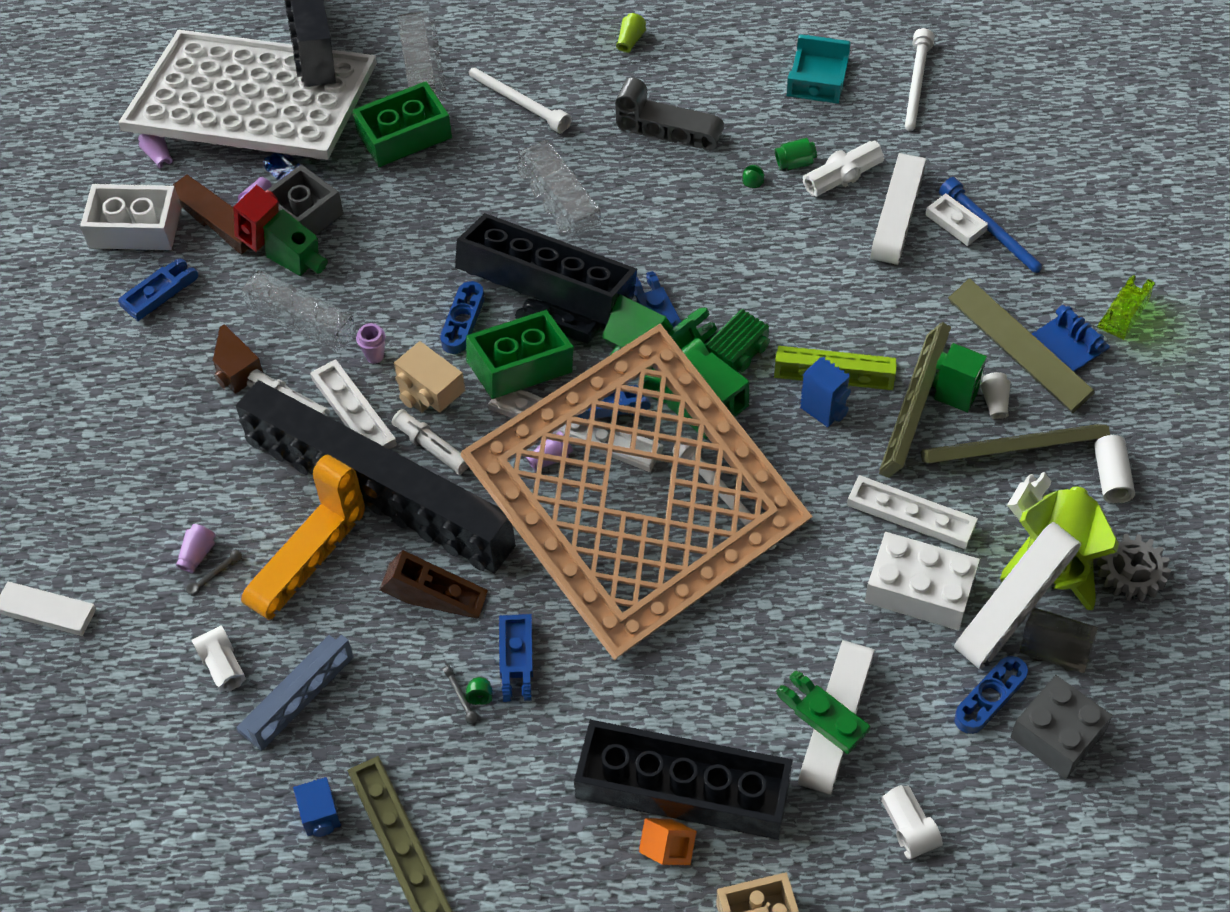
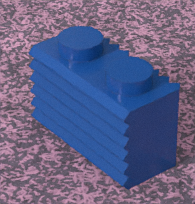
(825, 392)

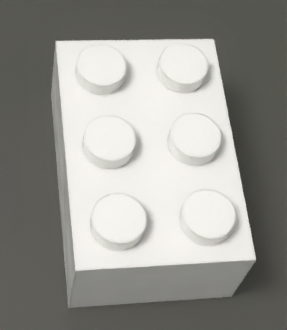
(131, 217)
(921, 580)

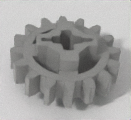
(1135, 568)

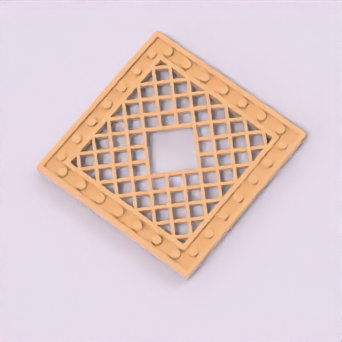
(618, 629)

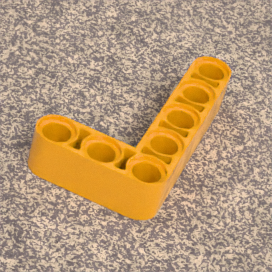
(312, 542)

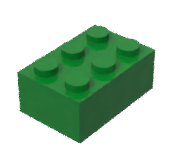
(402, 123)
(519, 354)

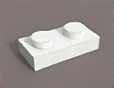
(956, 219)

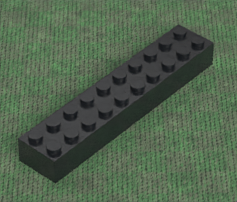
(387, 480)

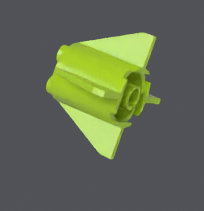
(1084, 521)

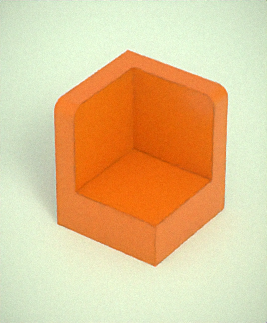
(667, 841)

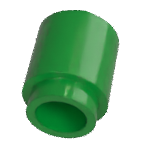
(795, 154)

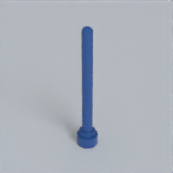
(955, 190)

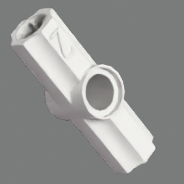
(843, 168)

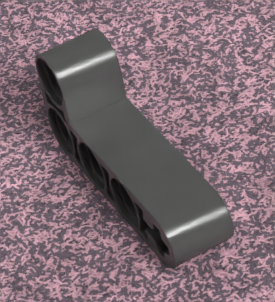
(664, 120)

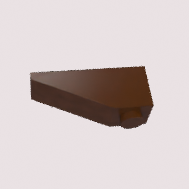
(431, 586)

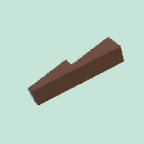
(208, 210)

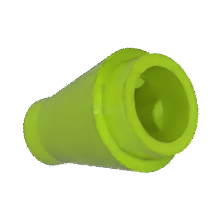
(631, 31)

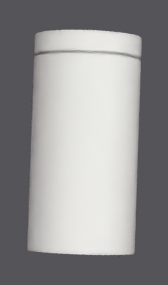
(1114, 469)

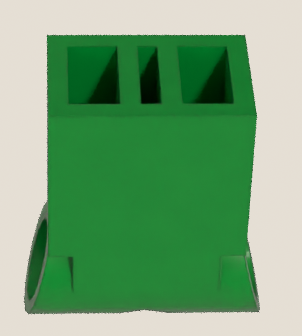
(723, 379)

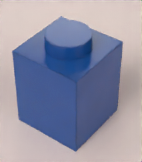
(317, 807)

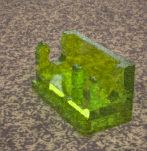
(1126, 308)

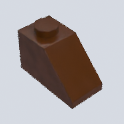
(233, 361)

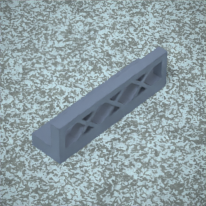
(296, 691)

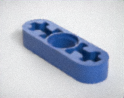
(461, 307)
(994, 681)

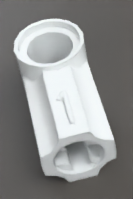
(217, 653)
(913, 828)

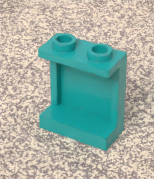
(819, 69)

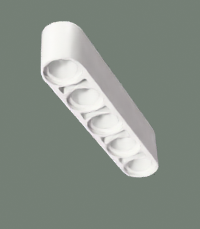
(898, 209)
(1017, 595)
(846, 686)

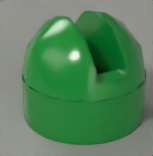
(753, 176)
(479, 687)

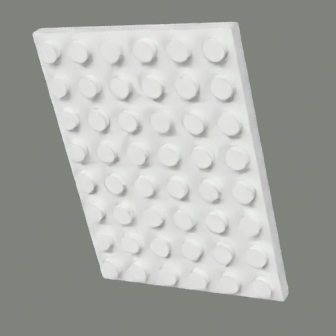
(245, 96)

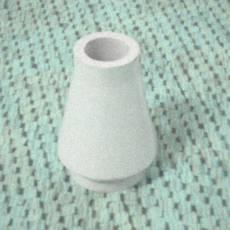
(996, 394)

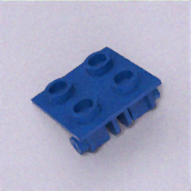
(1071, 338)

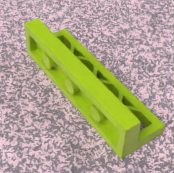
(863, 370)

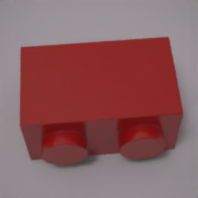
(252, 214)

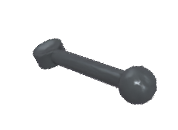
(194, 588)
(471, 716)

